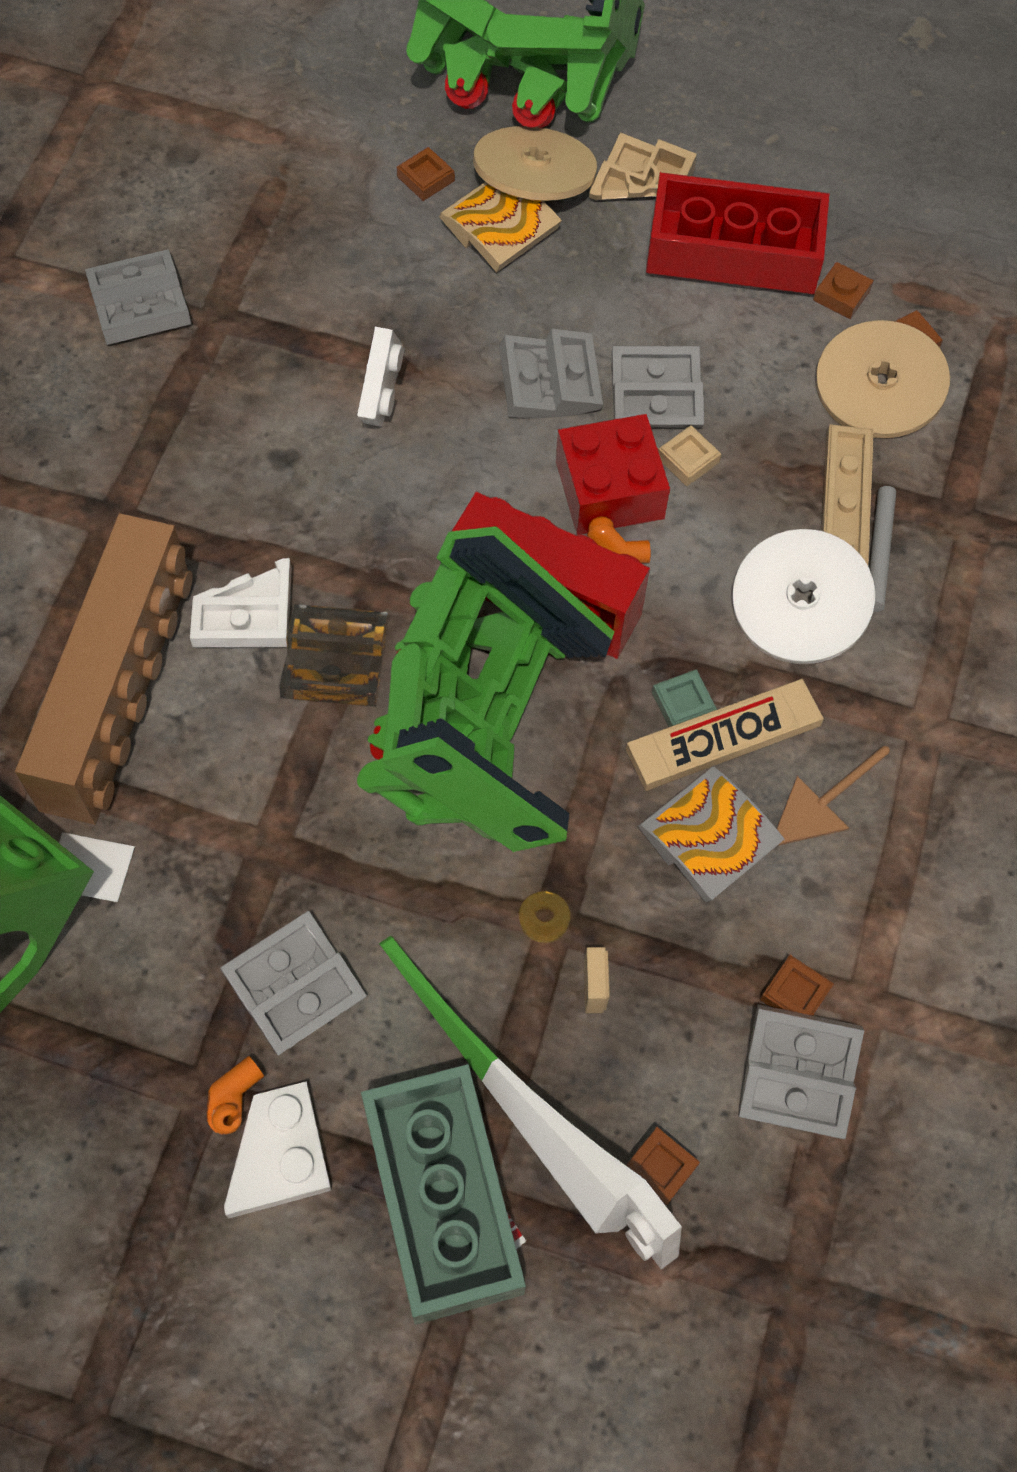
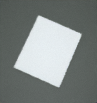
(107, 861)

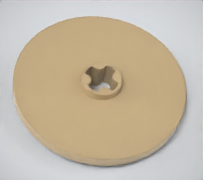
(535, 163)
(915, 378)

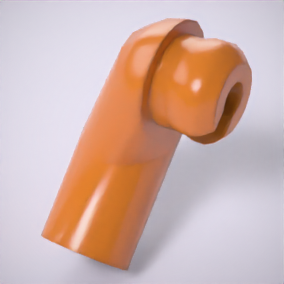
(605, 535)
(226, 1096)

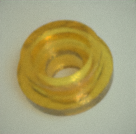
(540, 930)

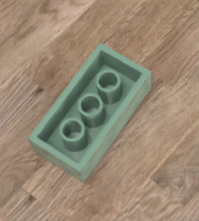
(443, 1194)

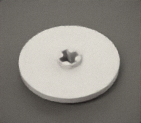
(803, 631)

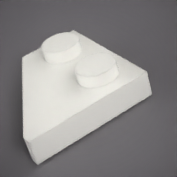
(380, 377)
(244, 611)
(278, 1153)

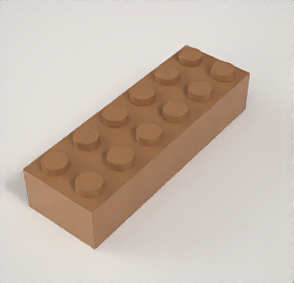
(106, 671)

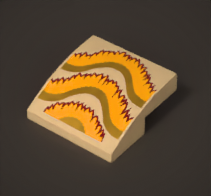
(499, 223)

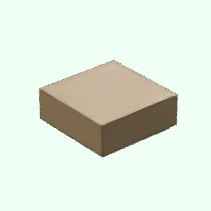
(689, 455)
(596, 980)

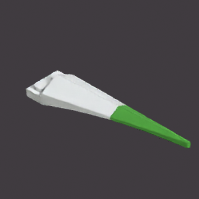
(594, 1180)

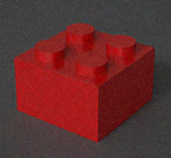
(612, 472)

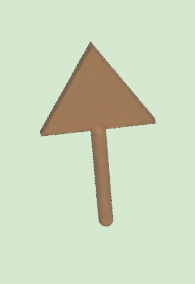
(809, 815)

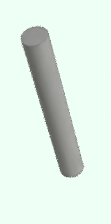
(882, 543)

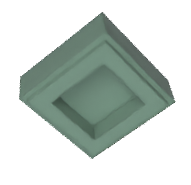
(682, 698)

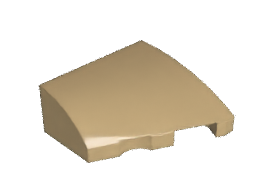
(636, 167)

